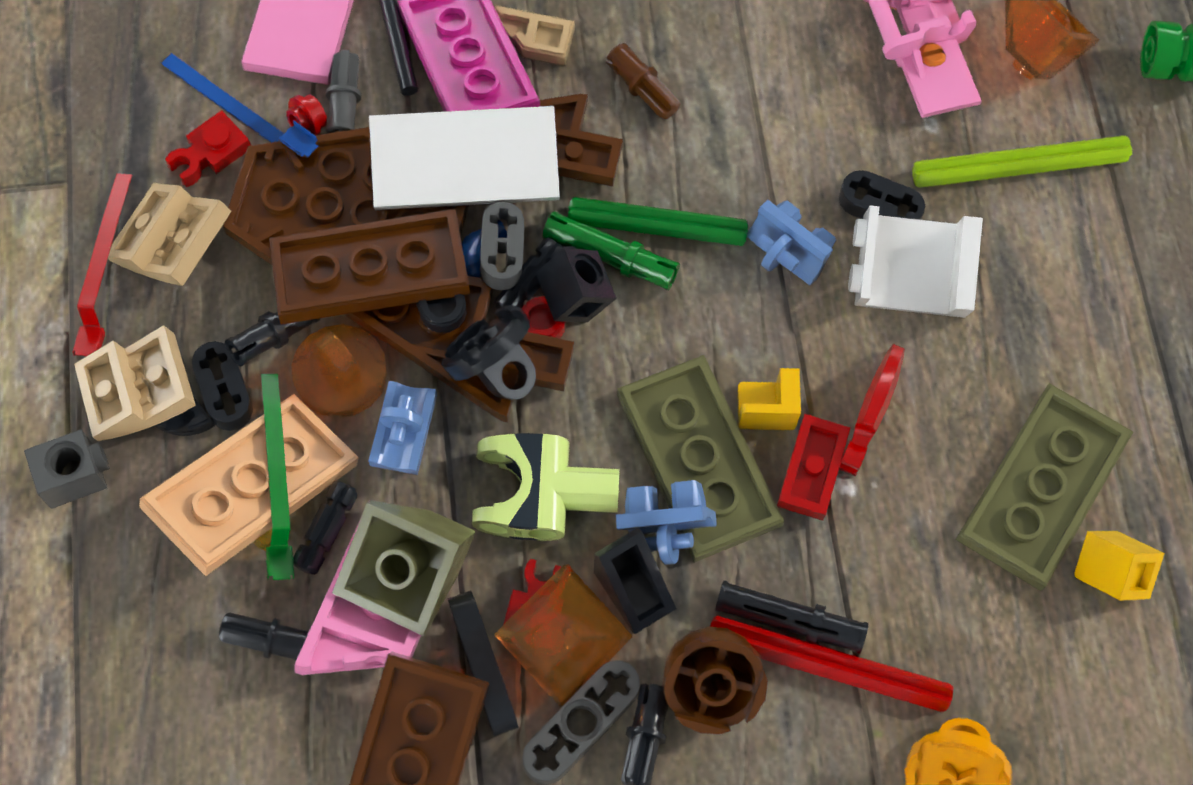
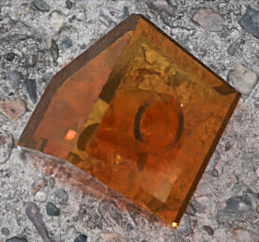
(1044, 37)
(563, 635)

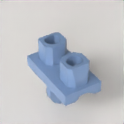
(790, 243)
(402, 428)
(688, 512)

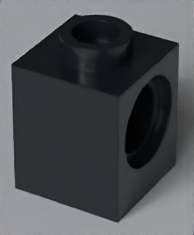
(575, 284)

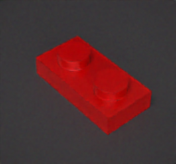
(813, 467)

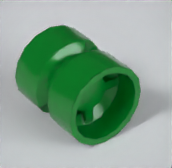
(1167, 51)

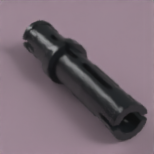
(792, 617)

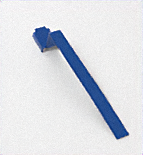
(295, 138)

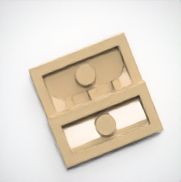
(168, 233)
(134, 385)

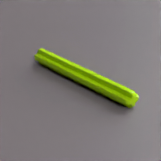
(1021, 161)

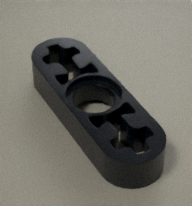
(483, 662)

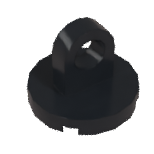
(488, 348)

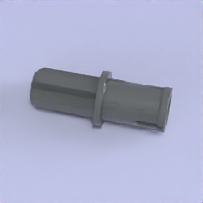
(343, 92)

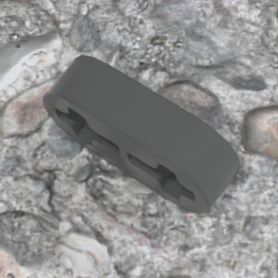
(511, 246)

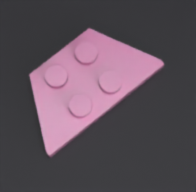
(351, 637)

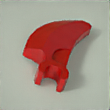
(873, 409)

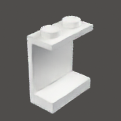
(916, 264)

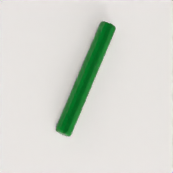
(658, 221)

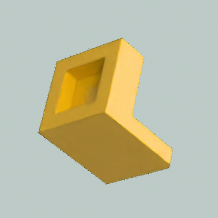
(770, 403)
(1118, 565)

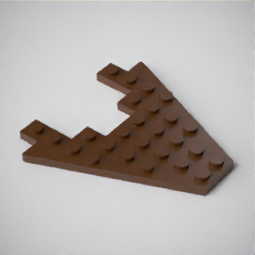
(334, 188)

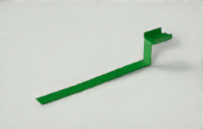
(279, 555)

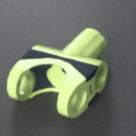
(545, 488)

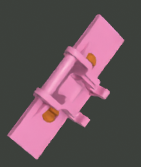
(929, 51)

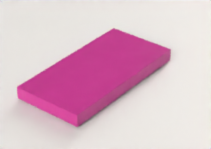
(467, 55)

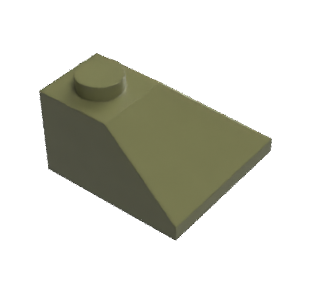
(403, 563)

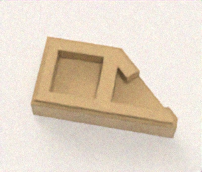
(538, 35)

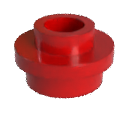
(306, 112)

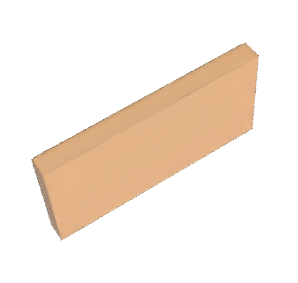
(225, 495)

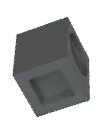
(50, 458)

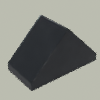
(633, 581)

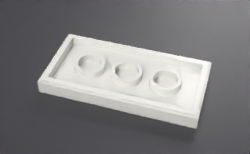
(464, 157)

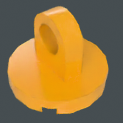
(957, 756)

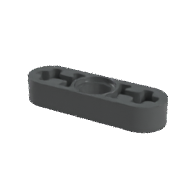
(616, 703)

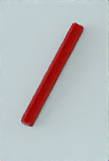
(843, 666)

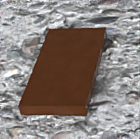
(368, 266)

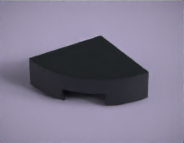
(188, 423)

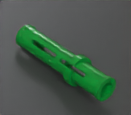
(618, 253)

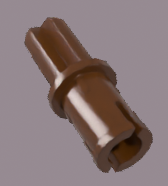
(642, 81)

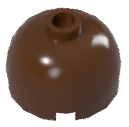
(714, 680)

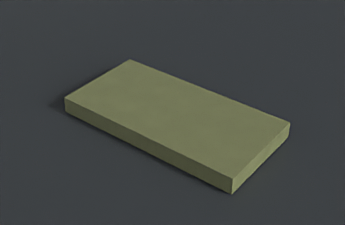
(694, 436)
(1044, 487)

